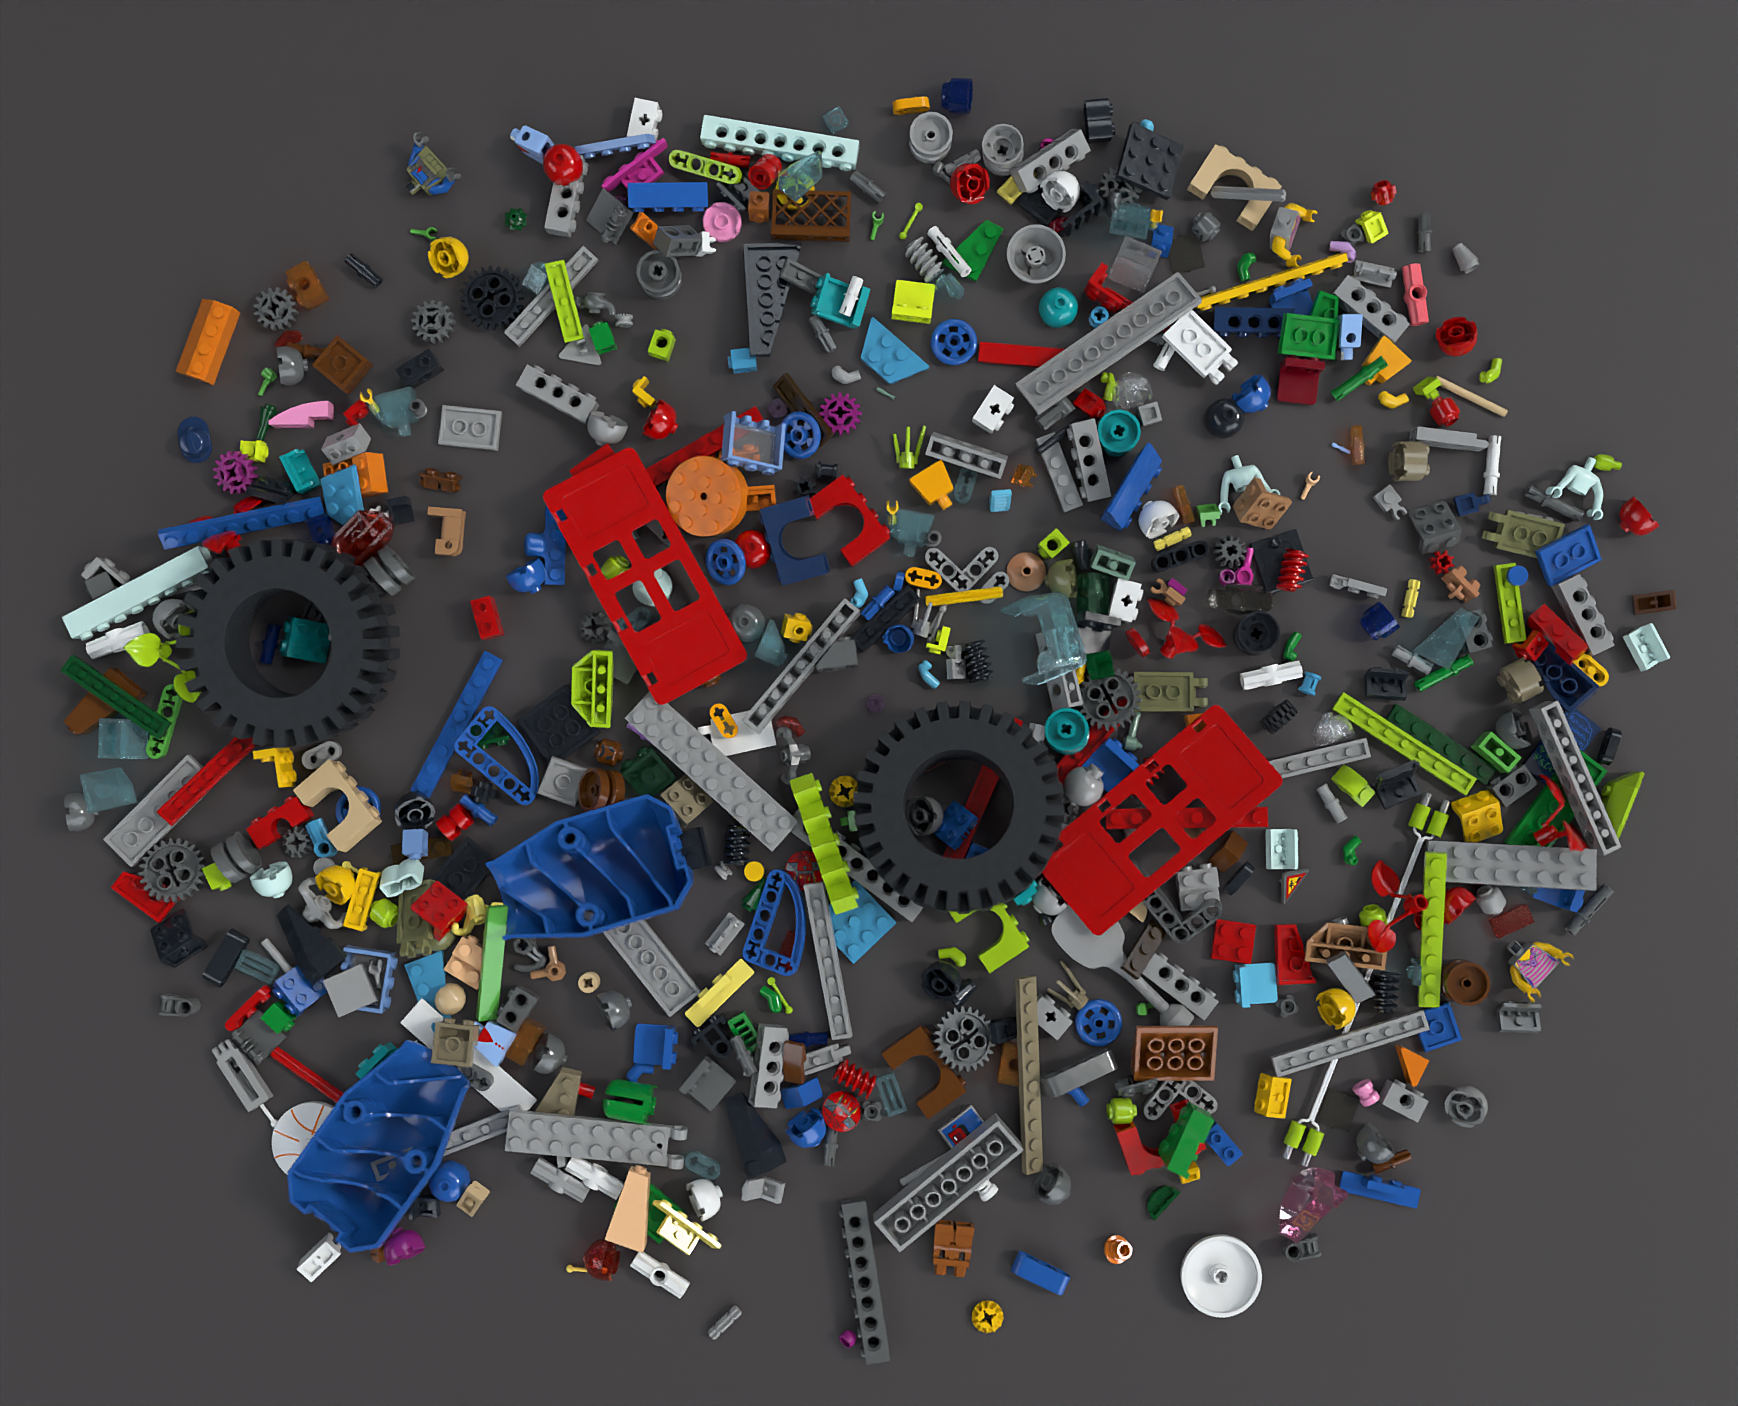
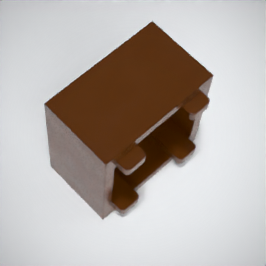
(342, 365)

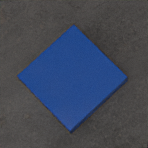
(1442, 1028)

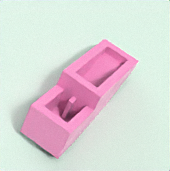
(304, 415)

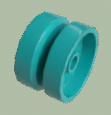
(1128, 428)
(1064, 720)

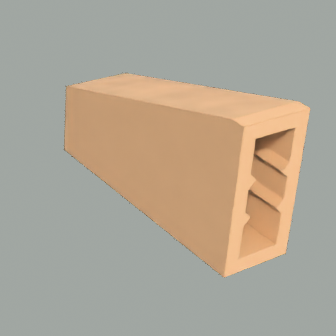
(631, 1213)

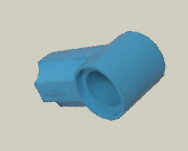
(318, 835)

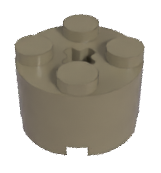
(1409, 461)
(1520, 680)

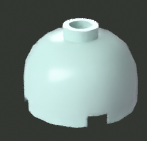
(273, 880)

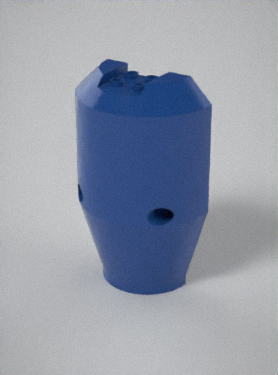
(612, 875)
(387, 1111)

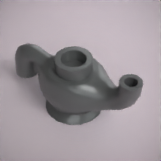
(595, 303)

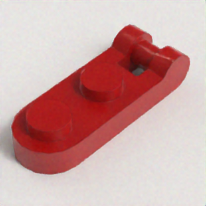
(248, 1008)

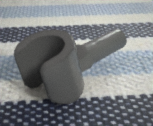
(937, 170)

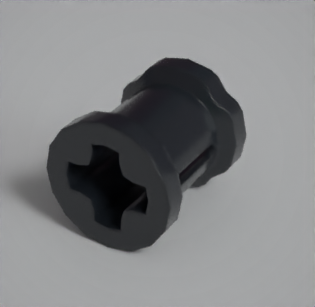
(826, 471)

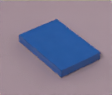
(1568, 555)

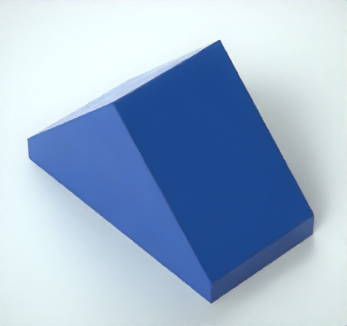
(801, 1095)

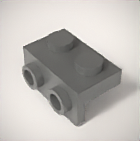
(1519, 1017)

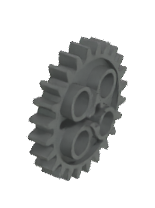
(1093, 707)
(155, 878)
(954, 1024)

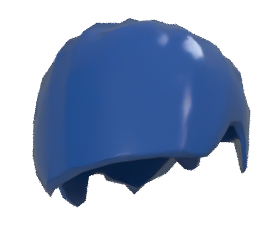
(898, 638)

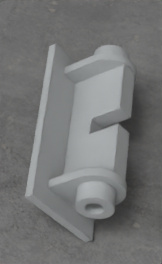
(1374, 273)
(724, 934)

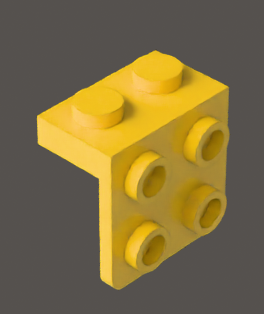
(1479, 816)

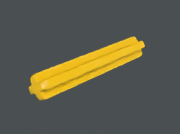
(965, 596)

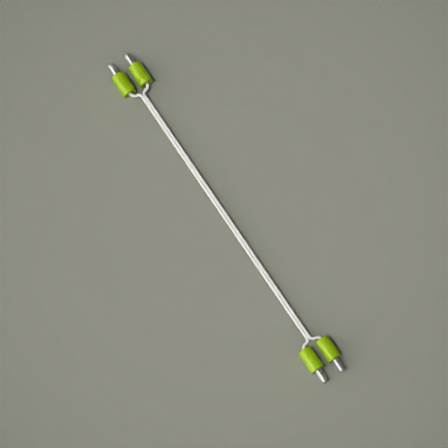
(1435, 829)

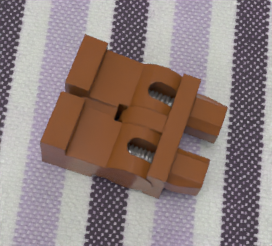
(952, 1246)

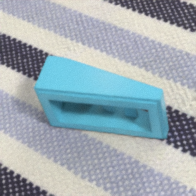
(1000, 500)

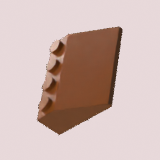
(1174, 1053)

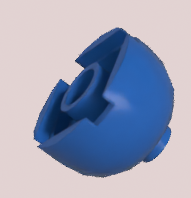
(1253, 395)
(528, 576)
(807, 1129)
(449, 1181)

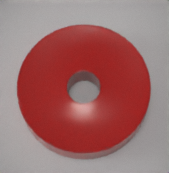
(1137, 642)

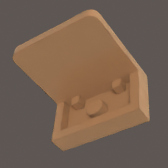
(1260, 507)

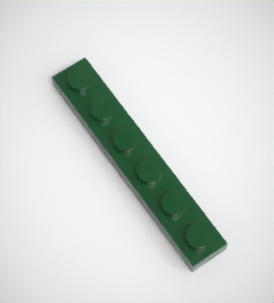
(116, 696)
(1441, 744)

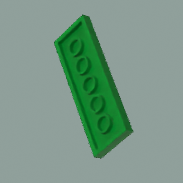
(1543, 808)

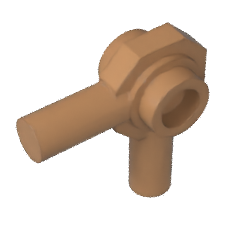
(554, 970)

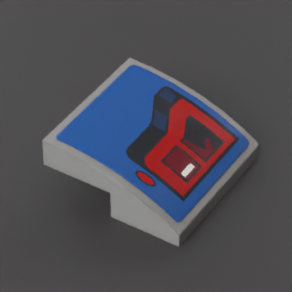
(961, 1126)

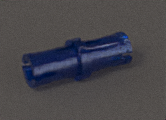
(270, 643)
(809, 1038)

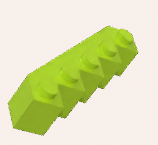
(824, 843)

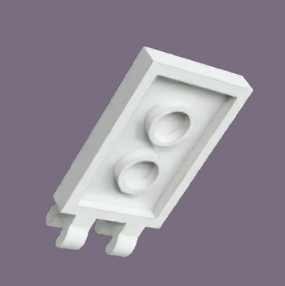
(1200, 346)
(745, 739)

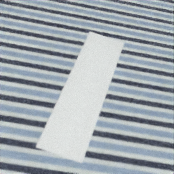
(504, 1091)

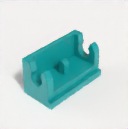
(300, 471)

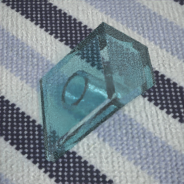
(801, 176)
(772, 646)
(107, 790)

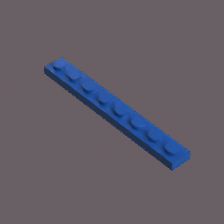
(241, 522)
(456, 723)

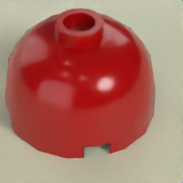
(562, 164)
(969, 183)
(1457, 336)
(661, 421)
(1636, 518)
(754, 548)
(1456, 901)

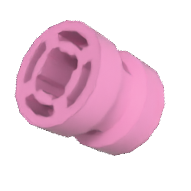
(1366, 1092)

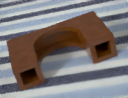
(949, 1085)

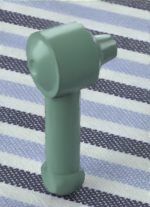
(1131, 743)

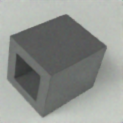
(101, 585)

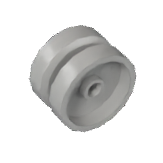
(930, 137)

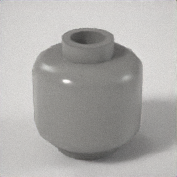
(1490, 899)

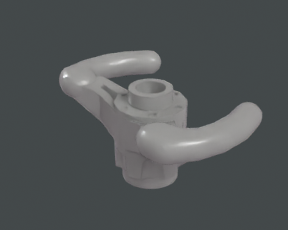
(318, 906)

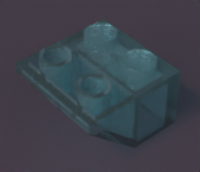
(121, 739)

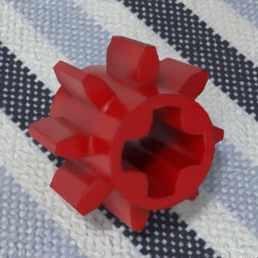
(1383, 192)
(1436, 565)

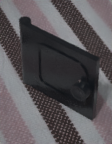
(1270, 558)

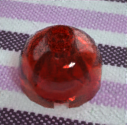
(602, 1259)

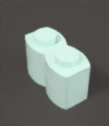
(401, 877)

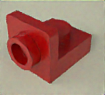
(1090, 404)
(355, 412)
(1532, 646)

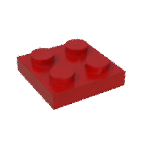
(1233, 941)

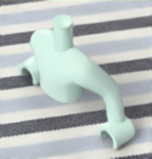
(1240, 478)
(1579, 481)

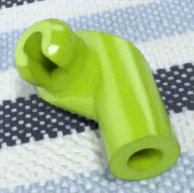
(1493, 373)
(1109, 379)
(953, 953)

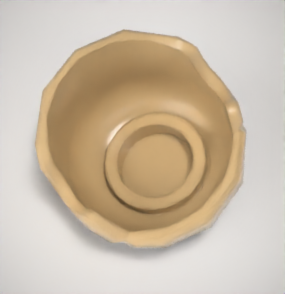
(450, 999)

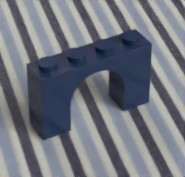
(790, 568)

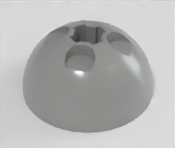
(1041, 245)

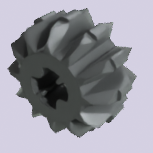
(1233, 558)

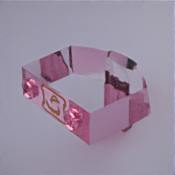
(1315, 1182)

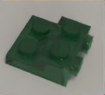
(647, 772)

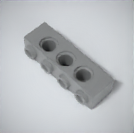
(1023, 172)
(566, 225)
(1371, 321)
(528, 383)
(966, 455)
(1097, 468)
(1573, 611)
(1063, 690)
(1201, 1007)
(766, 1035)

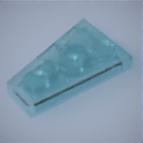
(1448, 639)

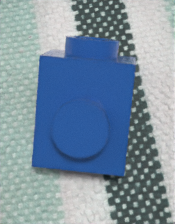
(1162, 239)

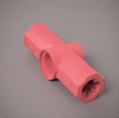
(1413, 282)

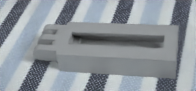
(1448, 439)
(247, 1082)

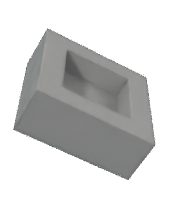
(1149, 414)

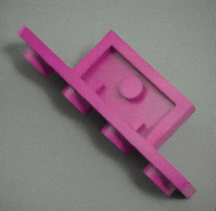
(640, 170)

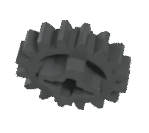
(1127, 192)
(268, 305)
(439, 315)

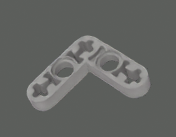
(965, 574)
(1181, 1088)

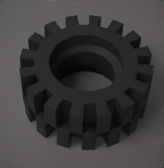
(1279, 716)

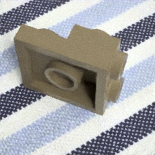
(454, 1042)

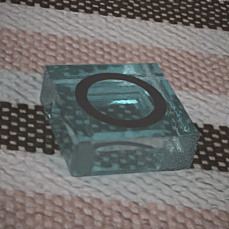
(835, 120)

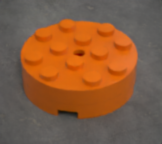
(707, 496)

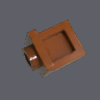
(758, 206)

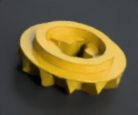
(835, 788)
(992, 1309)

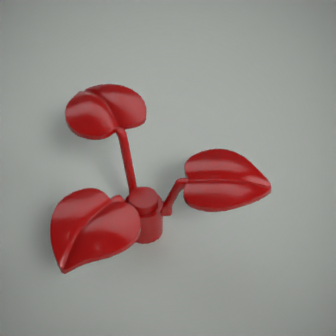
(228, 538)
(1178, 640)
(1549, 833)
(1387, 882)

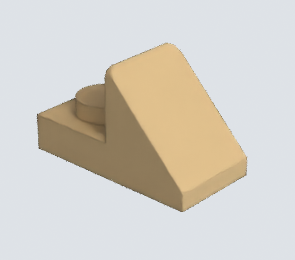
(473, 1198)

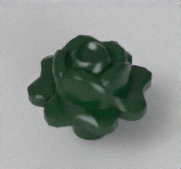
(515, 219)

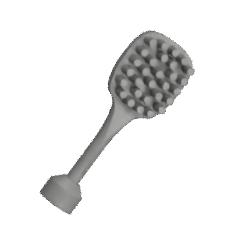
(1107, 951)

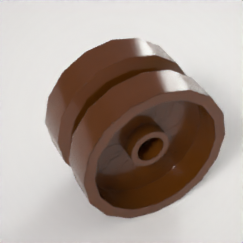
(600, 788)
(1475, 980)

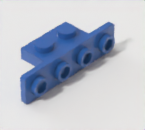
(1377, 1188)

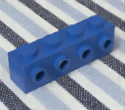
(667, 196)

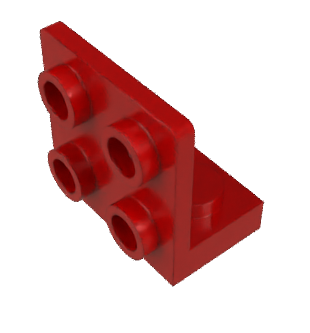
(1095, 291)
(440, 908)

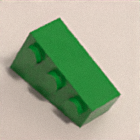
(1184, 1138)

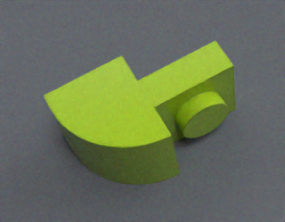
(1353, 784)

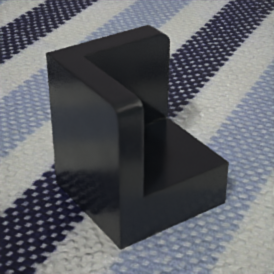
(400, 510)

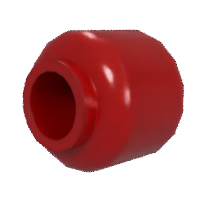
(1445, 411)

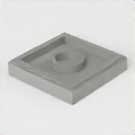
(561, 781)
(350, 990)

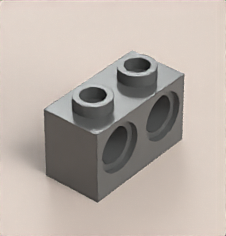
(677, 240)
(1478, 630)
(1513, 789)
(521, 1011)

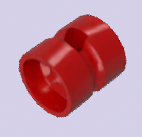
(765, 171)
(453, 823)

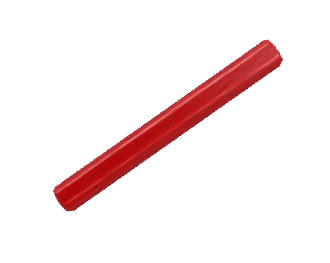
(306, 1074)

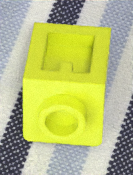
(1373, 225)
(256, 450)
(942, 638)

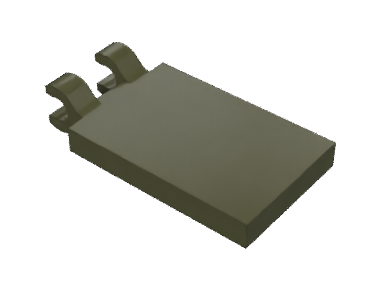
(1522, 532)
(1169, 691)
(411, 928)

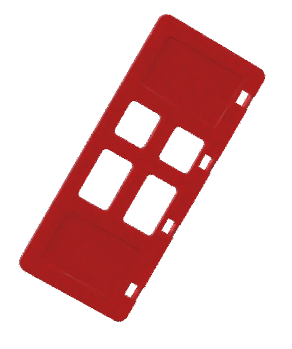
(606, 507)
(1218, 769)

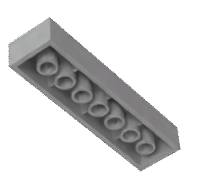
(1518, 865)
(947, 1182)

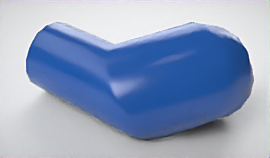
(637, 1070)

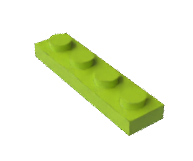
(564, 301)
(1509, 606)

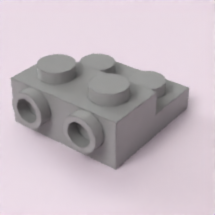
(1196, 885)

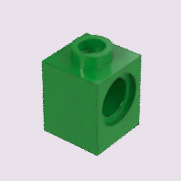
(602, 338)
(278, 1018)

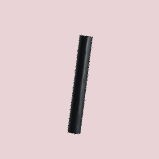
(1054, 439)

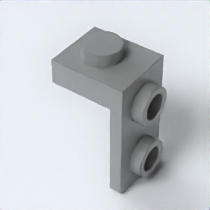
(99, 565)
(763, 1188)

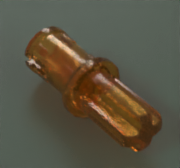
(1357, 446)
(1183, 504)

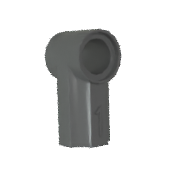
(1053, 414)

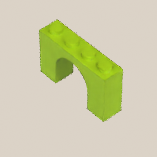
(1007, 946)

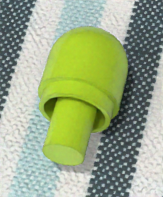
(1606, 462)

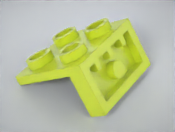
(913, 301)

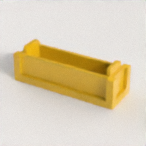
(361, 899)

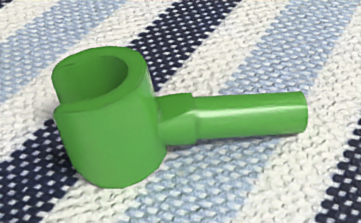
(876, 222)
(425, 233)
(269, 376)
(1142, 1008)

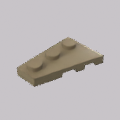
(562, 1094)

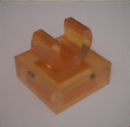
(1023, 475)
(461, 783)

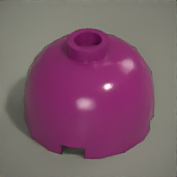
(402, 1245)

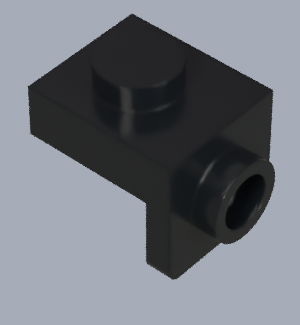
(424, 1207)

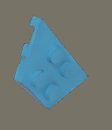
(889, 355)
(342, 494)

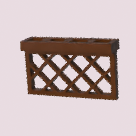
(808, 232)

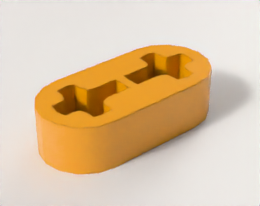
(911, 105)
(925, 574)
(719, 723)

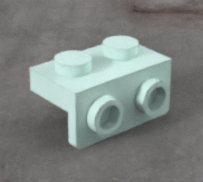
(1646, 646)
(1281, 849)

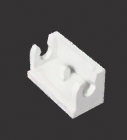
(319, 1257)

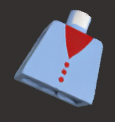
(531, 142)
(1349, 327)
(494, 1041)

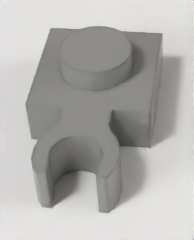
(1388, 500)

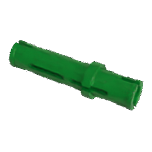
(1362, 376)
(1443, 673)

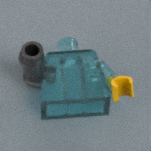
(1130, 219)
(396, 408)
(911, 529)

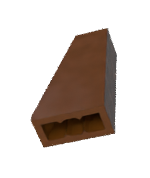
(91, 708)

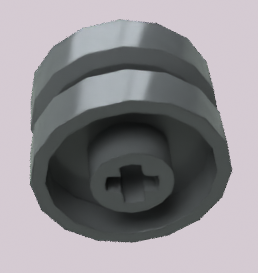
(659, 286)
(389, 570)
(236, 857)

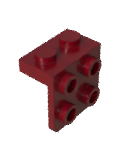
(1299, 380)

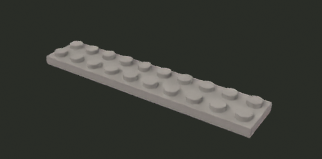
(1108, 343)
(712, 771)

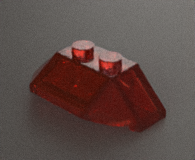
(364, 535)

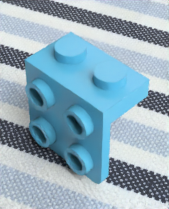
(1255, 984)

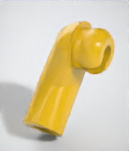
(1390, 401)

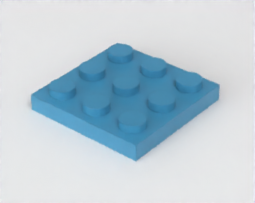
(860, 927)

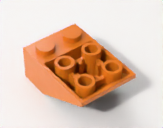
(369, 469)

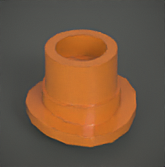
(1117, 1249)

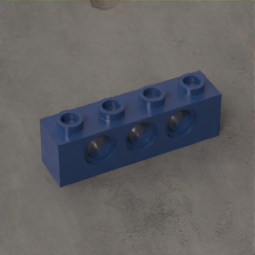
(1242, 315)

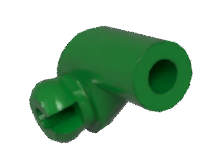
(1243, 265)
(1290, 645)
(1349, 850)
(773, 998)

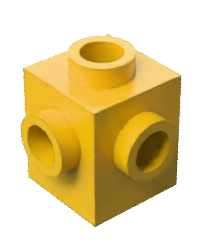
(796, 627)

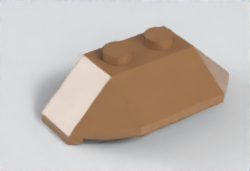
(1352, 939)

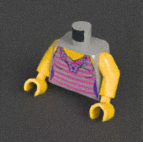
(1284, 230)
(1532, 964)

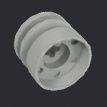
(1005, 139)

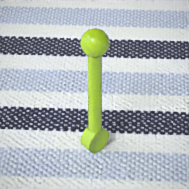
(918, 207)
(771, 981)

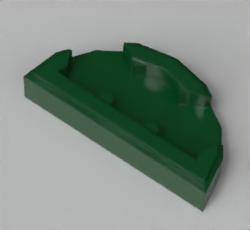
(1161, 1199)

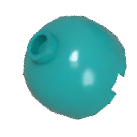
(1058, 307)

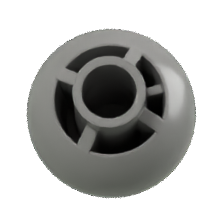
(1084, 785)

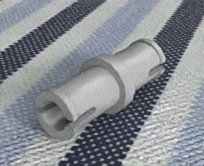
(1412, 659)
(1331, 803)

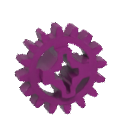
(847, 413)
(228, 476)

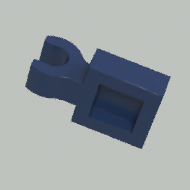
(1469, 504)

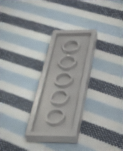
(143, 824)
(654, 965)

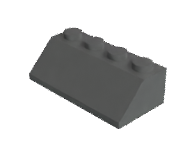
(839, 656)

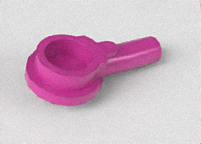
(1244, 574)

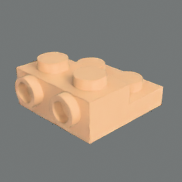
(466, 961)

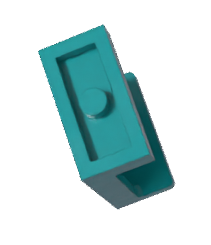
(830, 299)

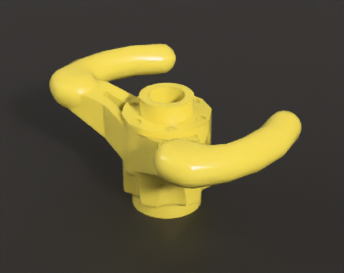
(475, 915)

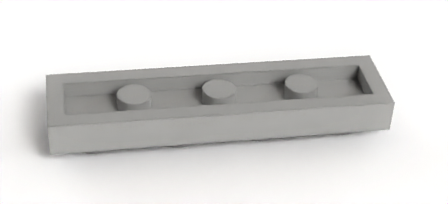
(1060, 475)

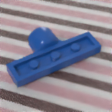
(549, 546)

